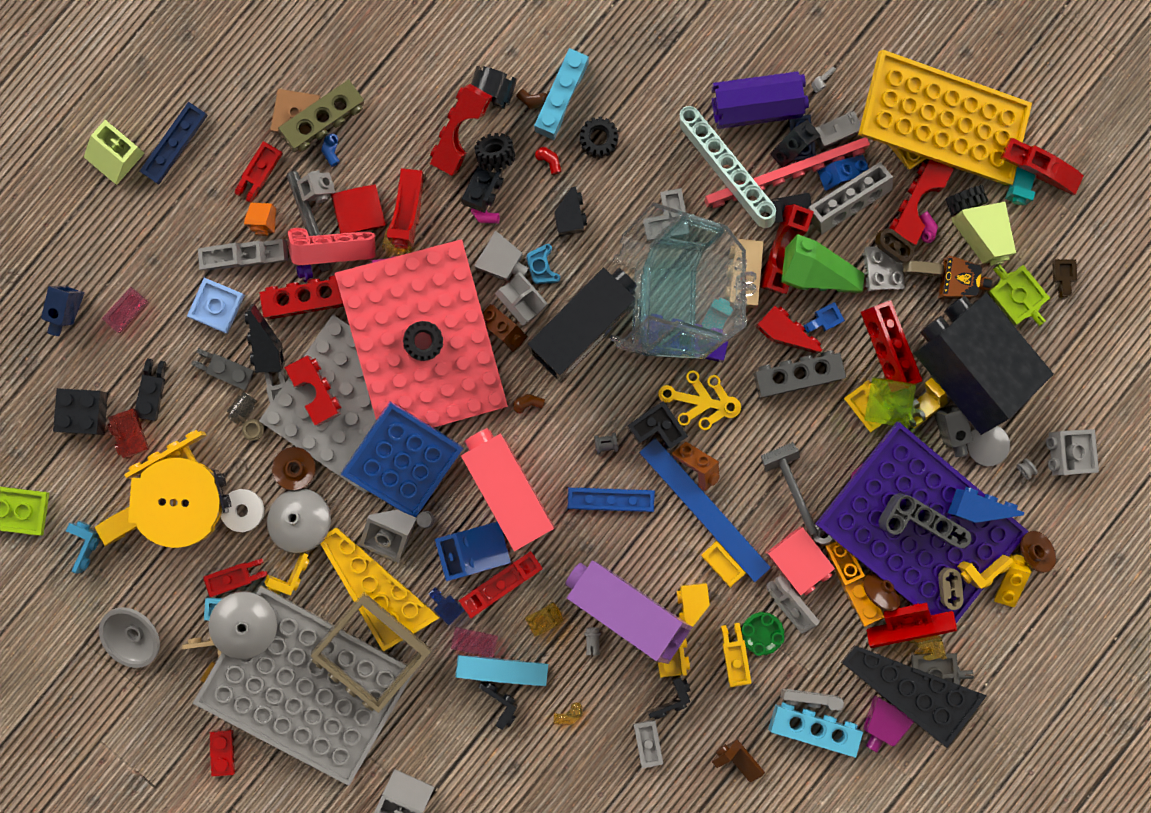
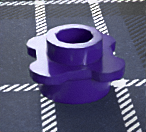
(304, 272)

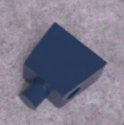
(61, 307)

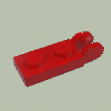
(258, 170)
(232, 578)

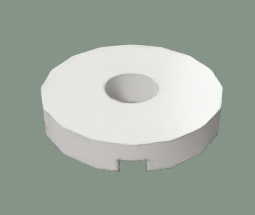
(255, 511)

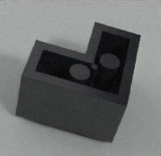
(658, 420)

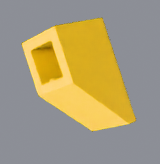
(694, 602)

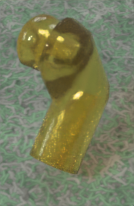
(570, 717)

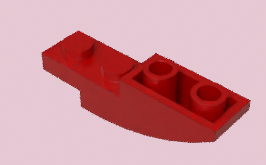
(1044, 165)

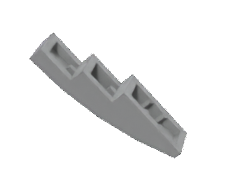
(243, 254)

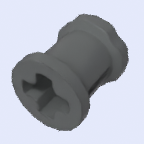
(606, 443)

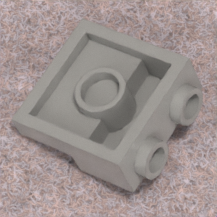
(1072, 452)

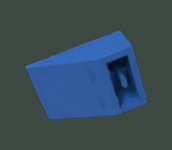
(472, 551)

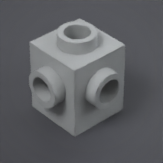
(316, 187)

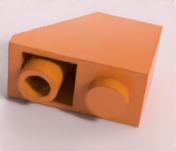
(261, 218)

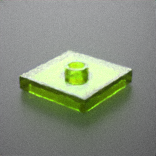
(890, 401)

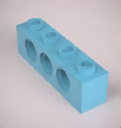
(847, 744)

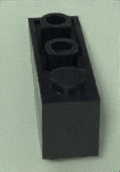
(266, 346)

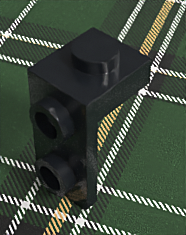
(794, 143)
(802, 200)
(682, 688)
(507, 716)

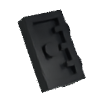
(482, 189)

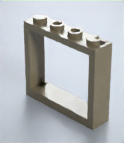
(352, 686)

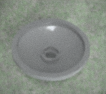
(311, 520)
(244, 609)
(129, 637)

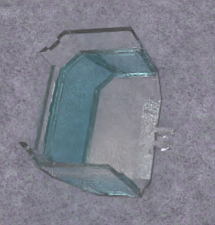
(687, 284)

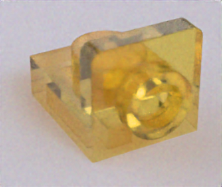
(544, 619)

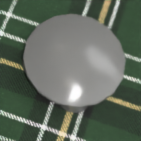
(989, 447)

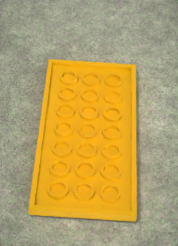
(943, 117)

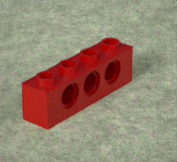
(271, 298)
(890, 343)

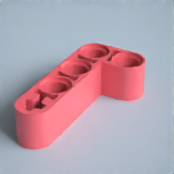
(329, 248)

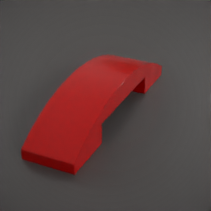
(500, 584)

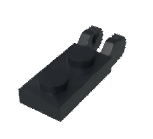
(150, 391)

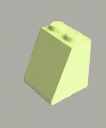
(987, 232)

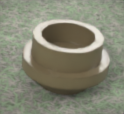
(253, 429)

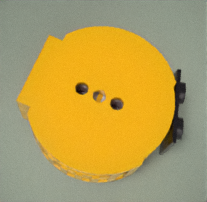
(177, 502)

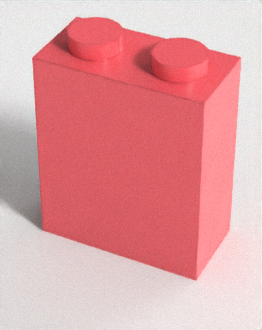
(800, 561)

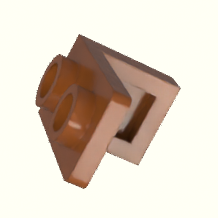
(700, 462)

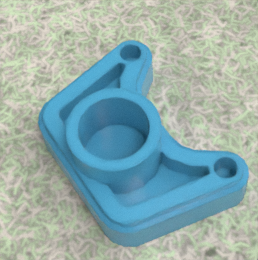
(539, 266)

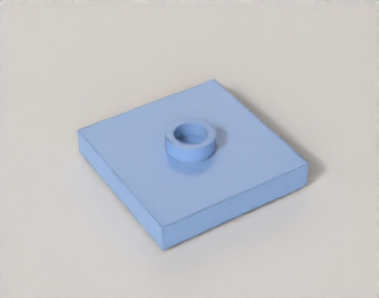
(215, 305)

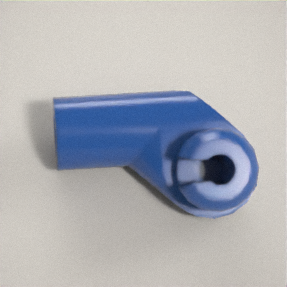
(328, 149)

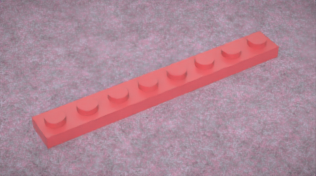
(794, 170)

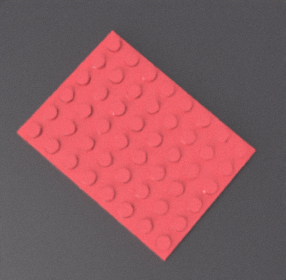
(412, 288)

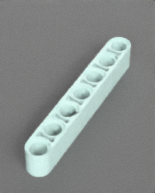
(731, 175)

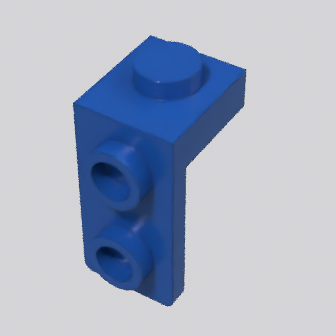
(842, 171)

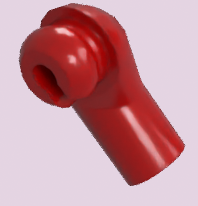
(550, 157)

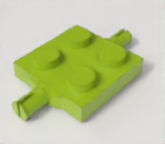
(1019, 295)

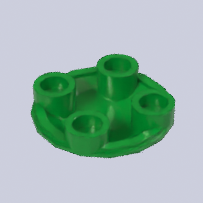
(762, 633)

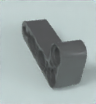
(928, 523)

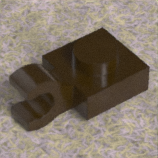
(1064, 272)

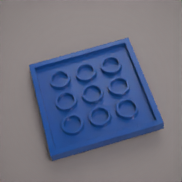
(402, 460)

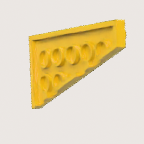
(363, 574)

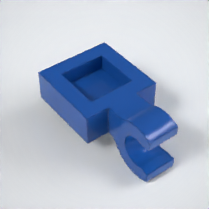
(826, 317)

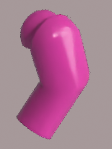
(486, 217)
(930, 230)

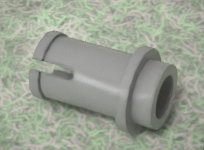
(592, 640)

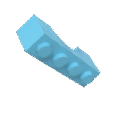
(560, 94)

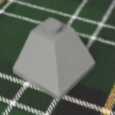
(388, 533)

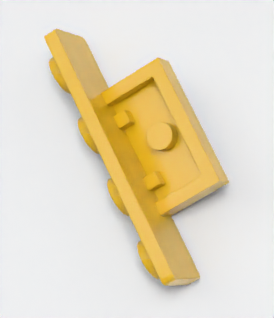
(174, 450)

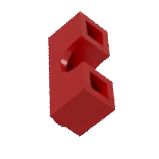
(307, 372)

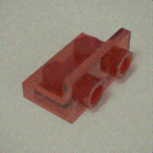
(128, 433)

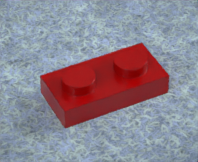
(222, 753)

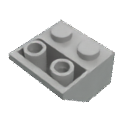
(404, 795)

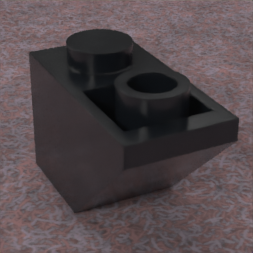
(568, 214)

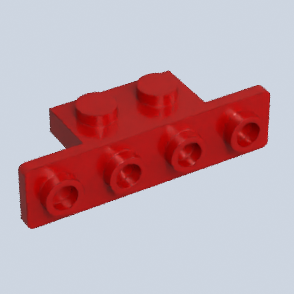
(910, 624)

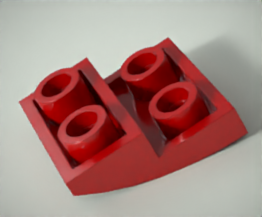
(358, 209)

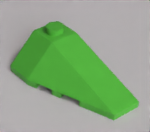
(815, 266)

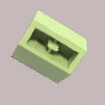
(112, 152)

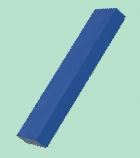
(611, 499)

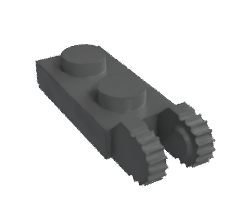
(225, 370)

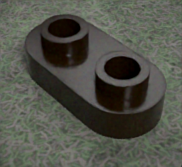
(892, 244)

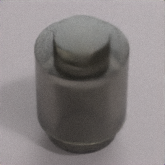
(241, 408)

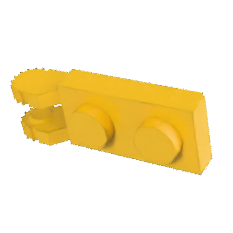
(735, 658)

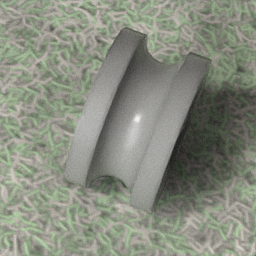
(1027, 469)

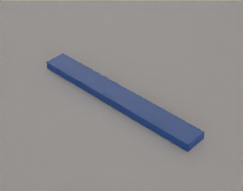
(704, 510)

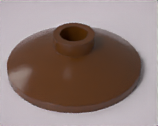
(283, 471)
(1038, 551)
(881, 592)

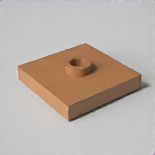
(289, 105)

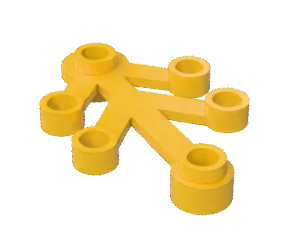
(703, 401)

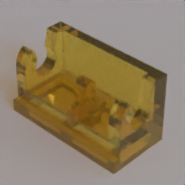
(931, 645)

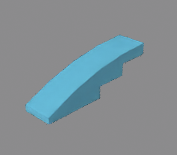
(501, 670)

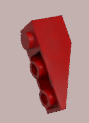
(781, 330)

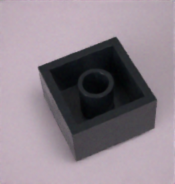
(80, 411)

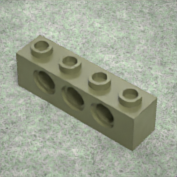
(343, 93)

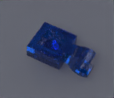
(447, 607)

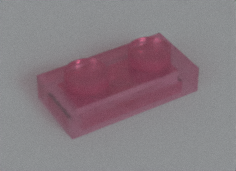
(125, 310)
(474, 642)

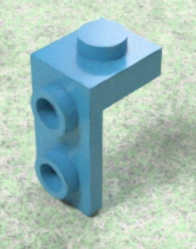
(91, 542)

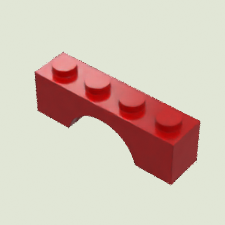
(449, 153)
(932, 178)
(795, 221)

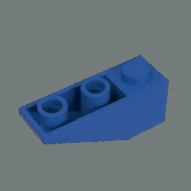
(975, 508)

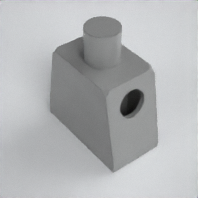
(500, 259)

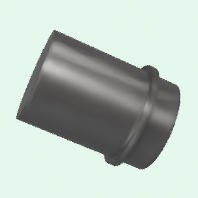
(425, 519)

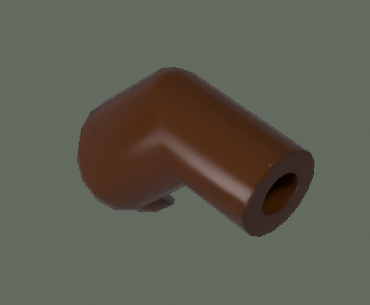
(532, 101)
(527, 400)

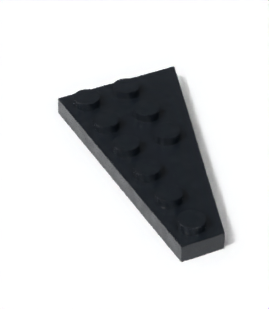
(927, 700)

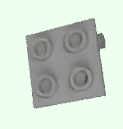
(882, 270)

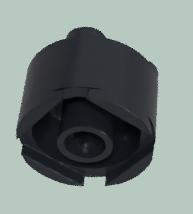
(494, 84)

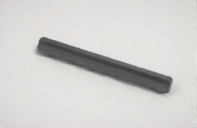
(306, 213)

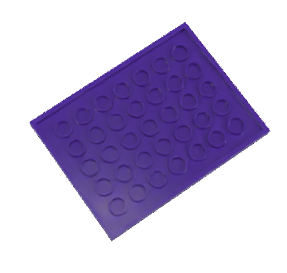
(914, 556)

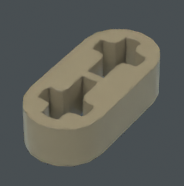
(923, 268)
(946, 589)

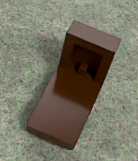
(503, 328)
(740, 757)

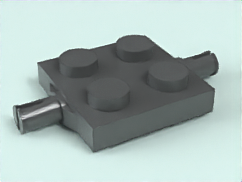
(945, 668)

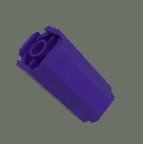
(759, 100)

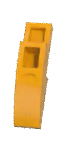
(852, 579)

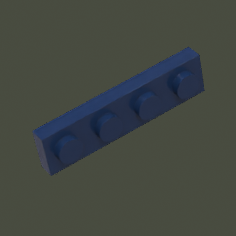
(173, 143)

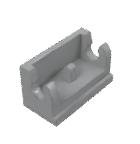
(838, 130)

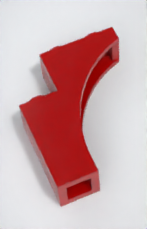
(407, 209)

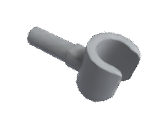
(818, 84)

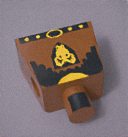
(962, 279)

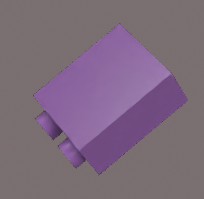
(627, 611)

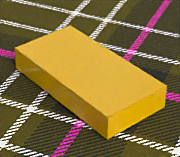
(723, 564)

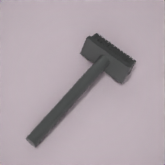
(781, 458)

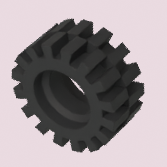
(502, 149)
(598, 150)
(967, 199)
(409, 337)

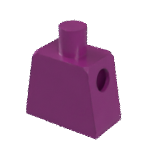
(885, 724)

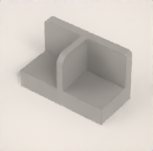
(521, 299)

